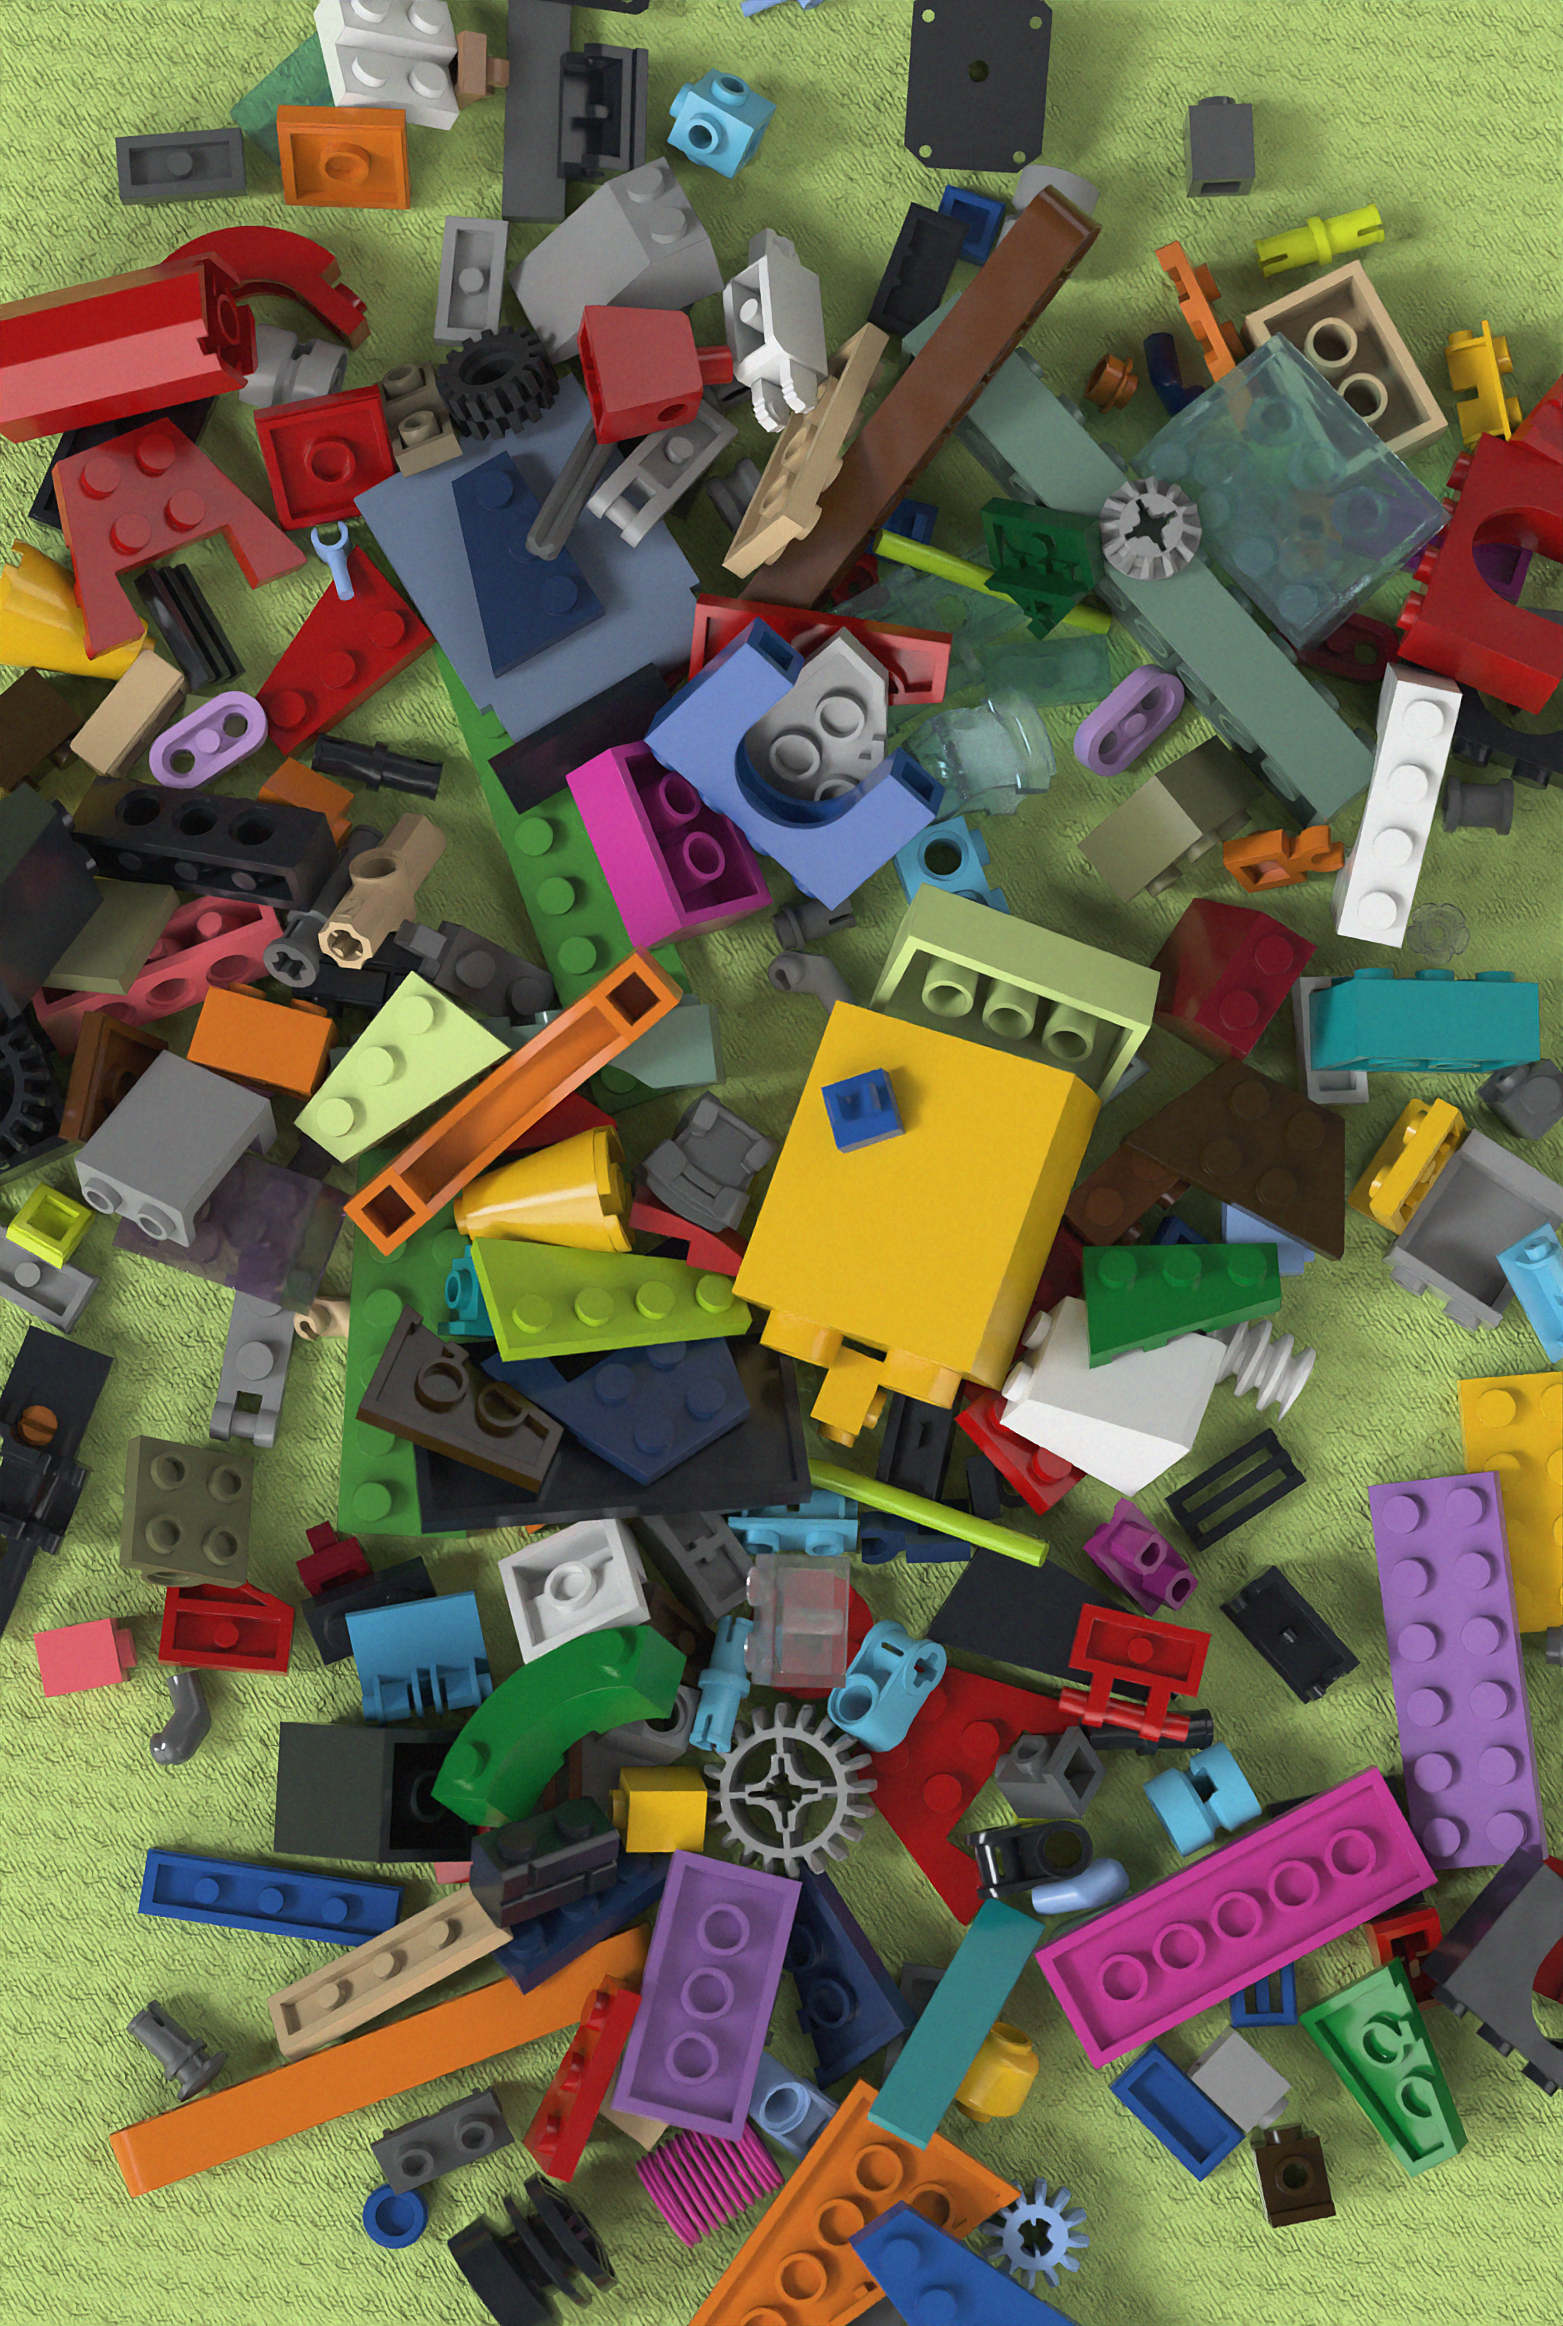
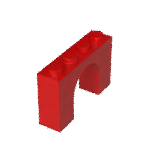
(1456, 618)

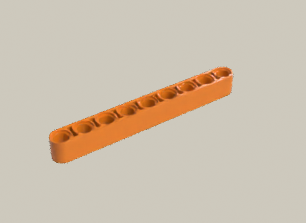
(367, 2067)

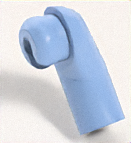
(1099, 1883)

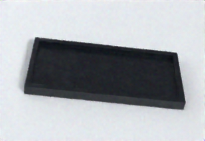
(746, 1467)

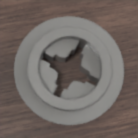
(1140, 556)

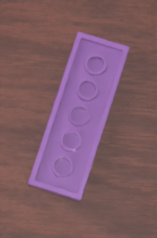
(1457, 1670)

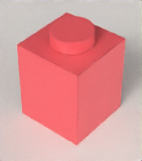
(84, 1656)

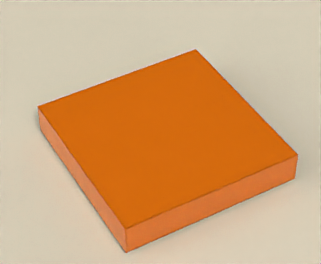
(344, 157)

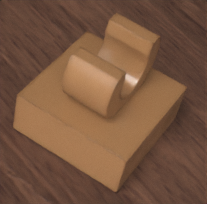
(474, 73)

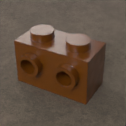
(1116, 1196)

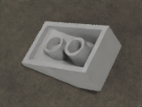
(621, 248)

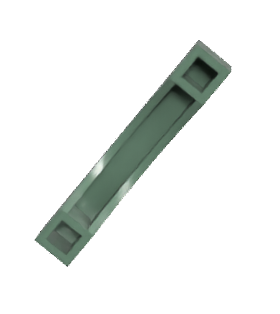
(671, 1055)

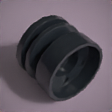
(535, 2259)

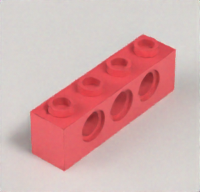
(201, 946)

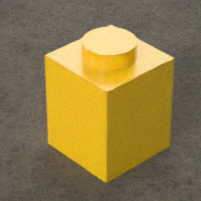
(659, 1808)

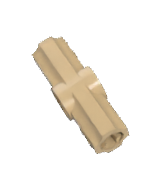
(382, 890)

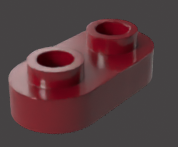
(1337, 654)

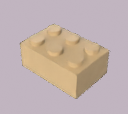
(1359, 352)

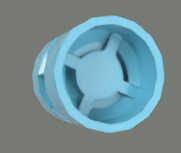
(1180, 1810)

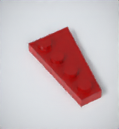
(913, 656)

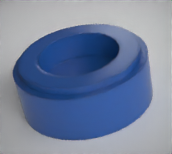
(395, 2219)

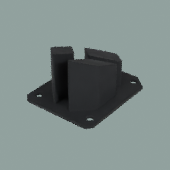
(968, 120)

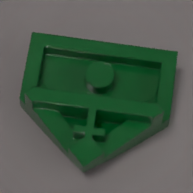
(1042, 558)

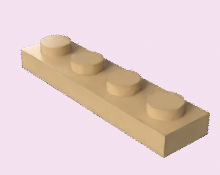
(383, 1973)

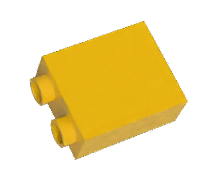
(925, 1235)

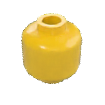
(999, 2075)

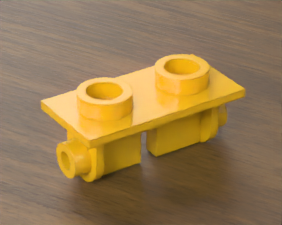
(1481, 365)

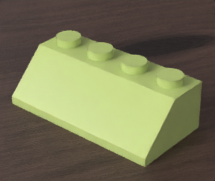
(1016, 988)

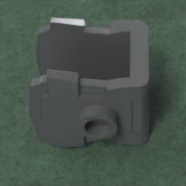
(706, 1165)

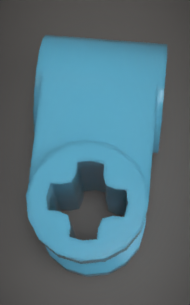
(884, 1687)

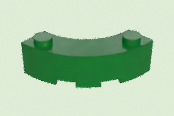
(547, 1706)

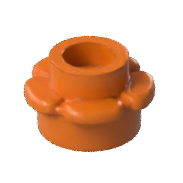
(1111, 383)

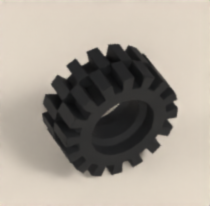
(497, 383)

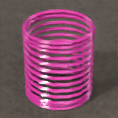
(754, 2153)

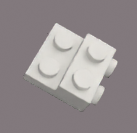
(390, 56)
(574, 1585)

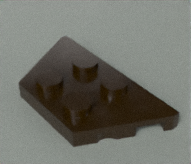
(1256, 1152)

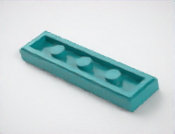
(956, 2023)

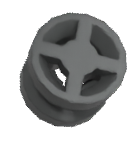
(734, 492)

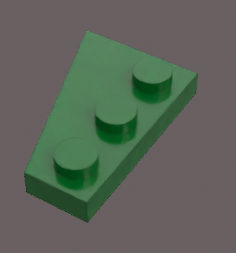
(1167, 1290)
(1389, 2064)

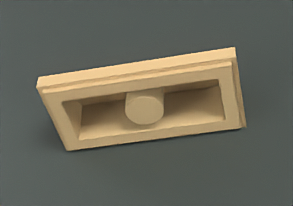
(131, 716)

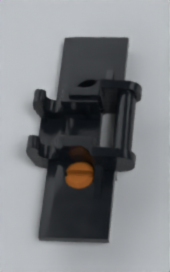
(42, 1427)

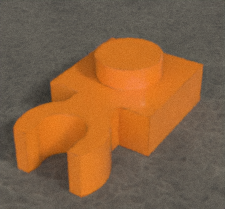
(1274, 860)

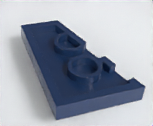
(520, 596)
(564, 1933)

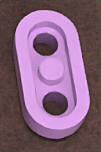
(1129, 720)
(205, 738)

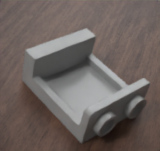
(172, 1146)
(1468, 1217)

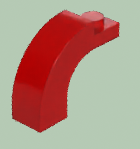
(288, 267)

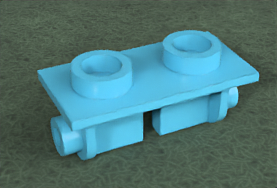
(1536, 1276)
(820, 1527)

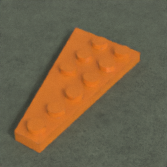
(799, 2255)

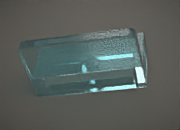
(295, 81)

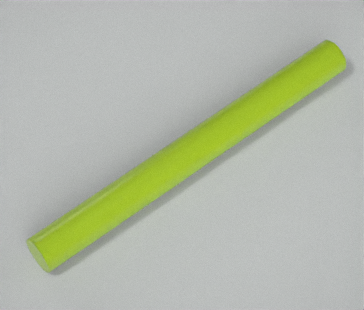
(972, 576)
(928, 1512)

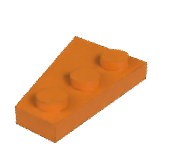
(1196, 293)

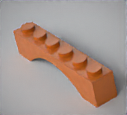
(513, 1099)

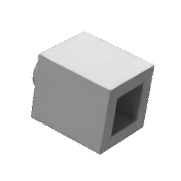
(1240, 2081)

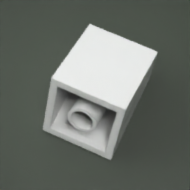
(1115, 1419)

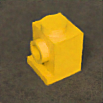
(848, 1397)

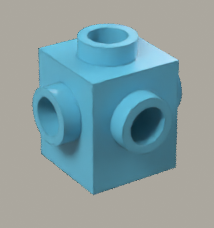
(719, 122)

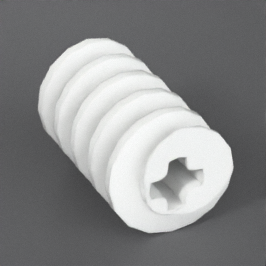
(1263, 1363)

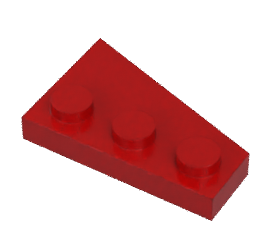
(582, 2079)

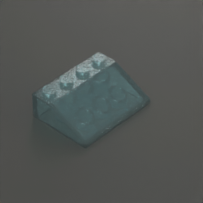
(1293, 491)

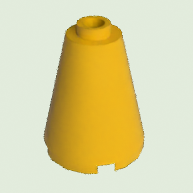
(45, 626)
(555, 1197)

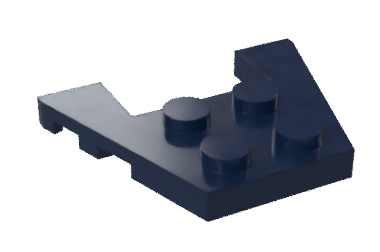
(642, 1403)

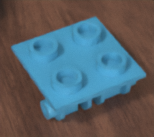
(420, 1656)

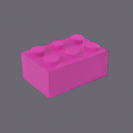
(663, 850)

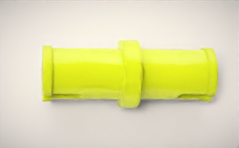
(1318, 240)

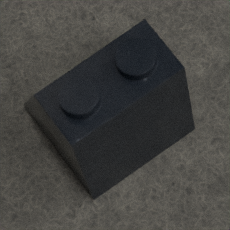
(43, 893)
(366, 1794)

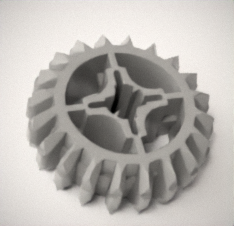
(790, 1820)

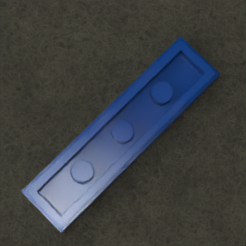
(267, 1898)

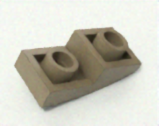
(417, 418)

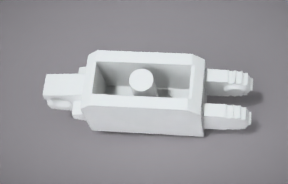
(776, 330)

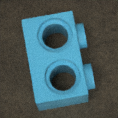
(966, 881)

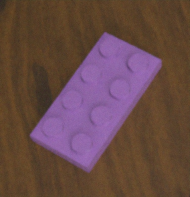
(706, 1995)

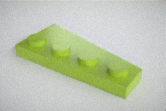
(588, 1301)

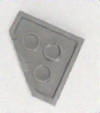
(827, 726)

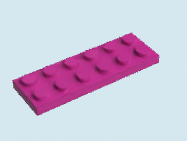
(1234, 1916)

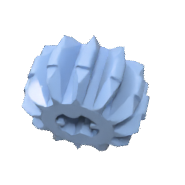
(1055, 2227)

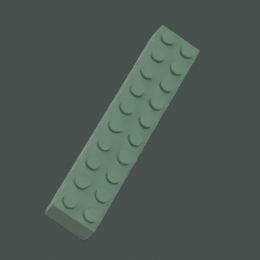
(1184, 622)

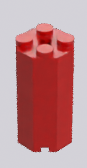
(123, 347)

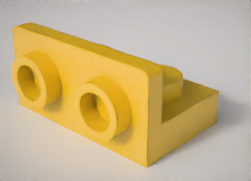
(1408, 1163)

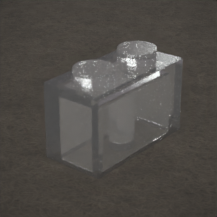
(798, 1620)

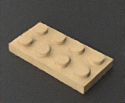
(807, 456)

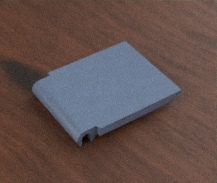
(641, 588)

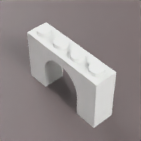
(1413, 743)

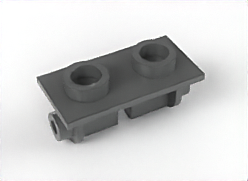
(442, 2141)

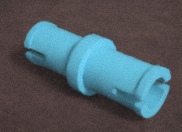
(722, 1686)

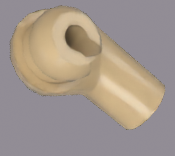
(326, 1318)

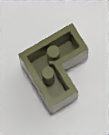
(1171, 818)

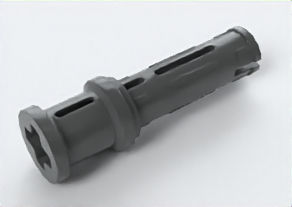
(296, 954)

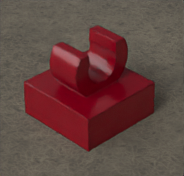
(333, 1561)

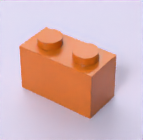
(264, 1042)

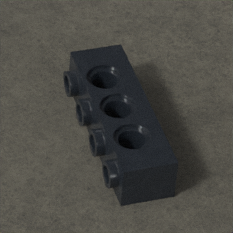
(206, 843)

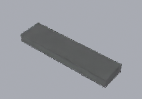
(535, 41)

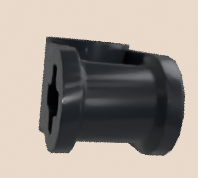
(1024, 1856)

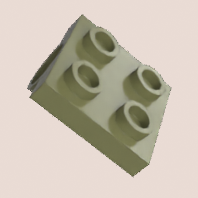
(186, 1514)

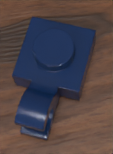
(919, 1541)

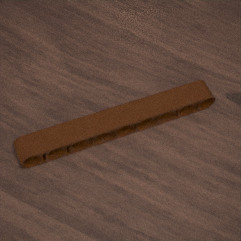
(931, 399)

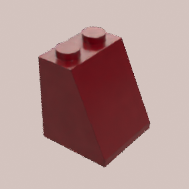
(1225, 977)

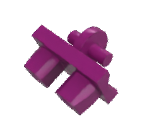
(1140, 1561)

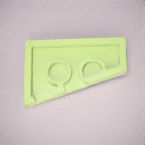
(398, 1068)

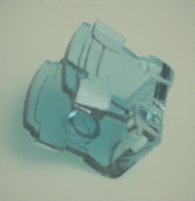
(985, 755)

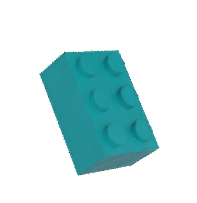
(1424, 1023)

